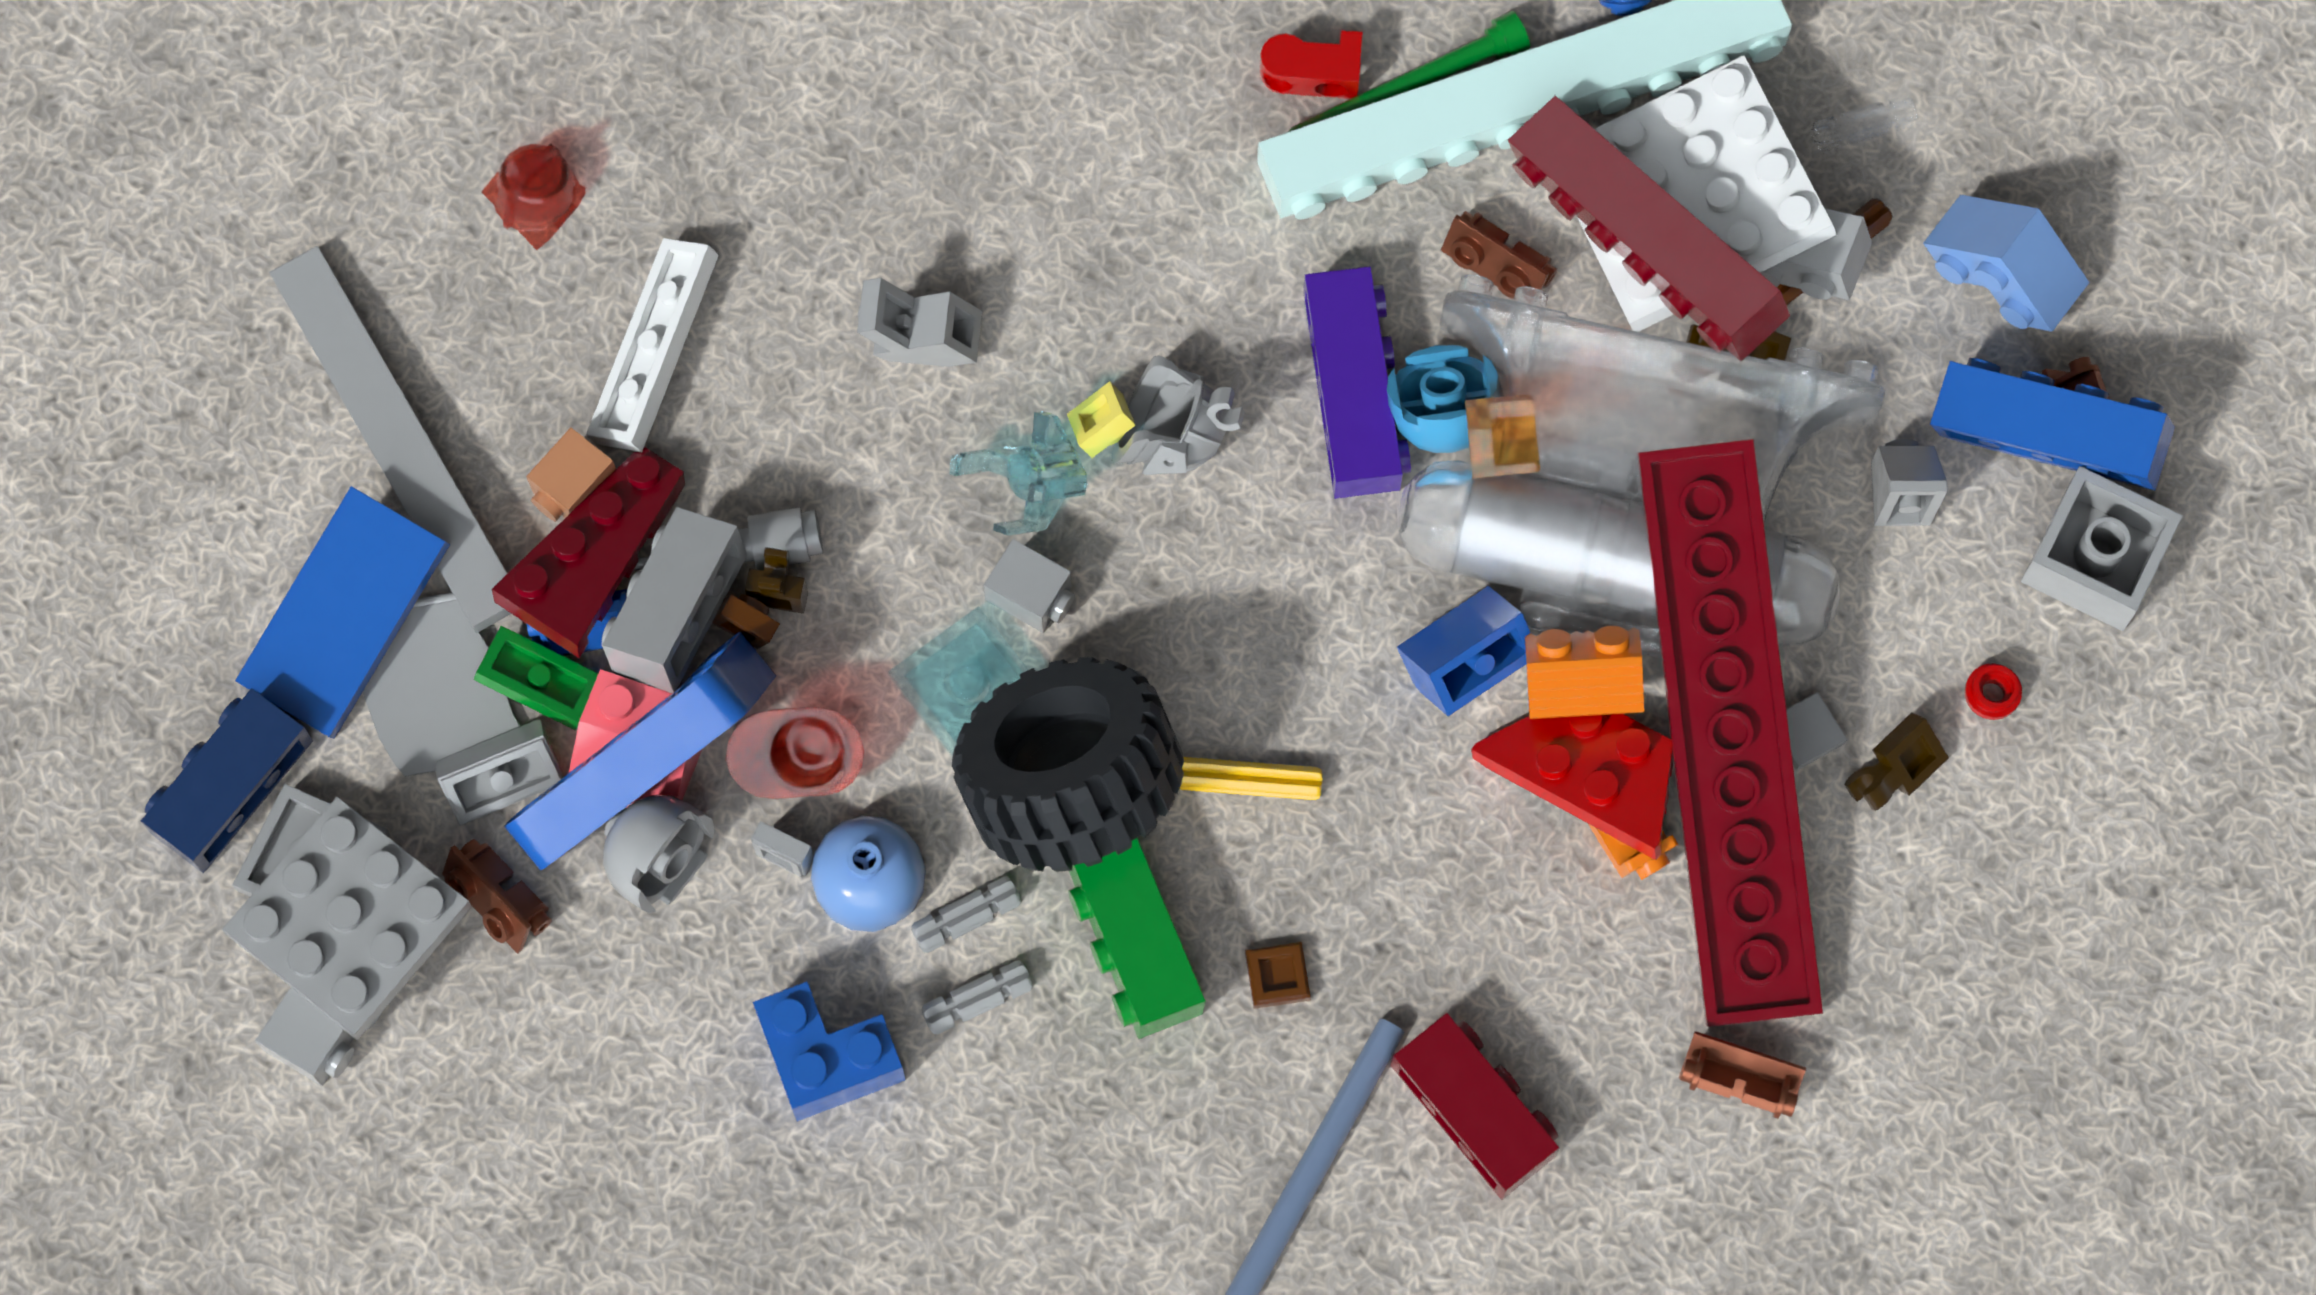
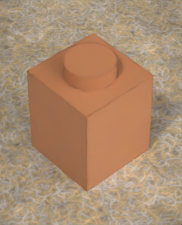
(568, 475)

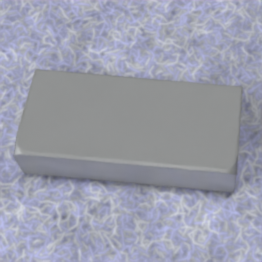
(498, 772)

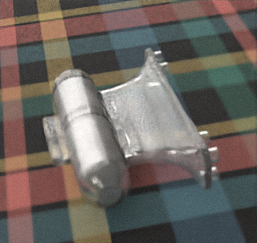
(1599, 399)

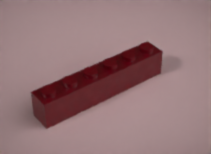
(1648, 229)

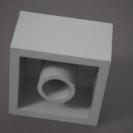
(2101, 548)

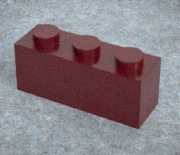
(1476, 1104)

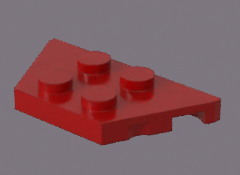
(1591, 767)

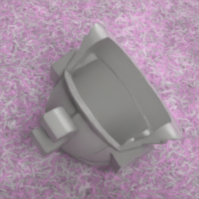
(1174, 406)

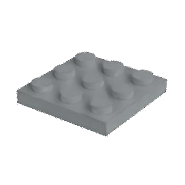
(347, 918)

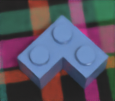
(2010, 254)

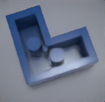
(823, 1068)

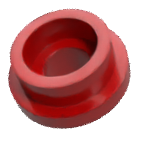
(1998, 675)

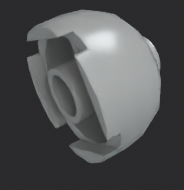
(655, 849)

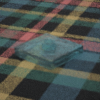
(956, 674)

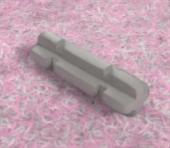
(966, 914)
(977, 997)

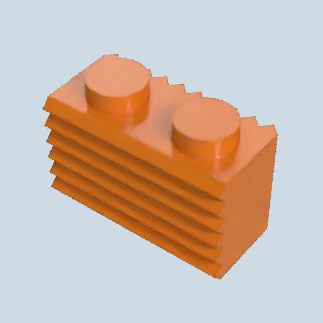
(1584, 672)

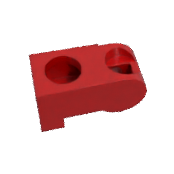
(1312, 67)

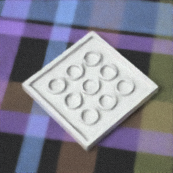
(1728, 165)

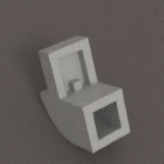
(918, 329)

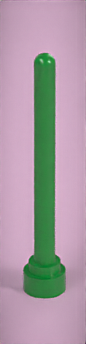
(1503, 38)

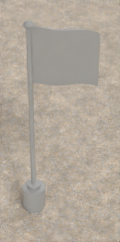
(425, 683)

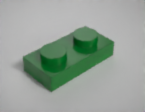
(536, 677)

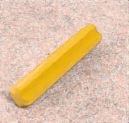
(1251, 778)

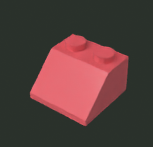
(613, 708)

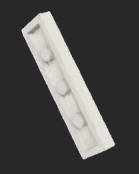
(652, 345)

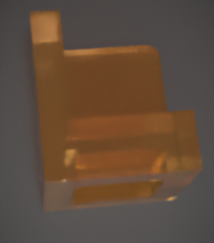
(1502, 436)

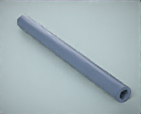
(1316, 1159)

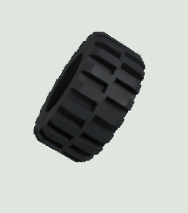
(1068, 764)

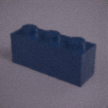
(225, 779)

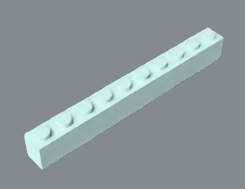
(1490, 103)

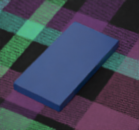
(342, 612)

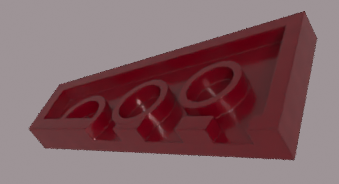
(581, 562)

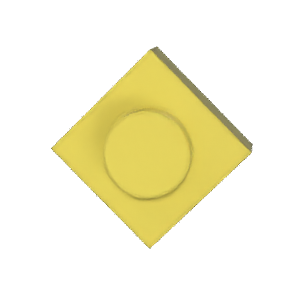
(1101, 419)

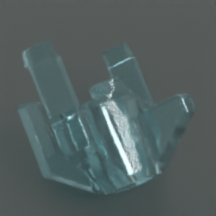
(1036, 472)

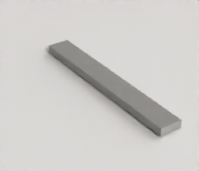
(392, 432)

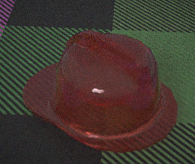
(535, 192)
(780, 749)

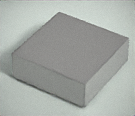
(1812, 731)
(782, 849)

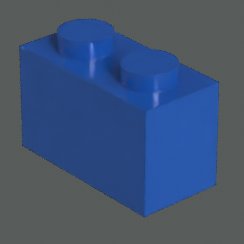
(1466, 650)

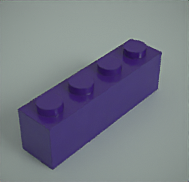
(1353, 381)

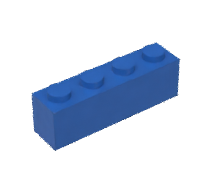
(2053, 423)

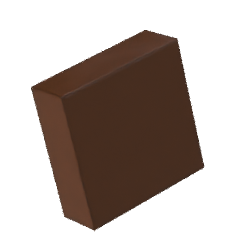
(1277, 975)

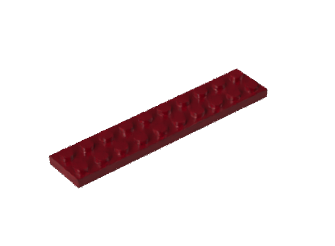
(1729, 733)

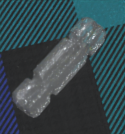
(1864, 123)

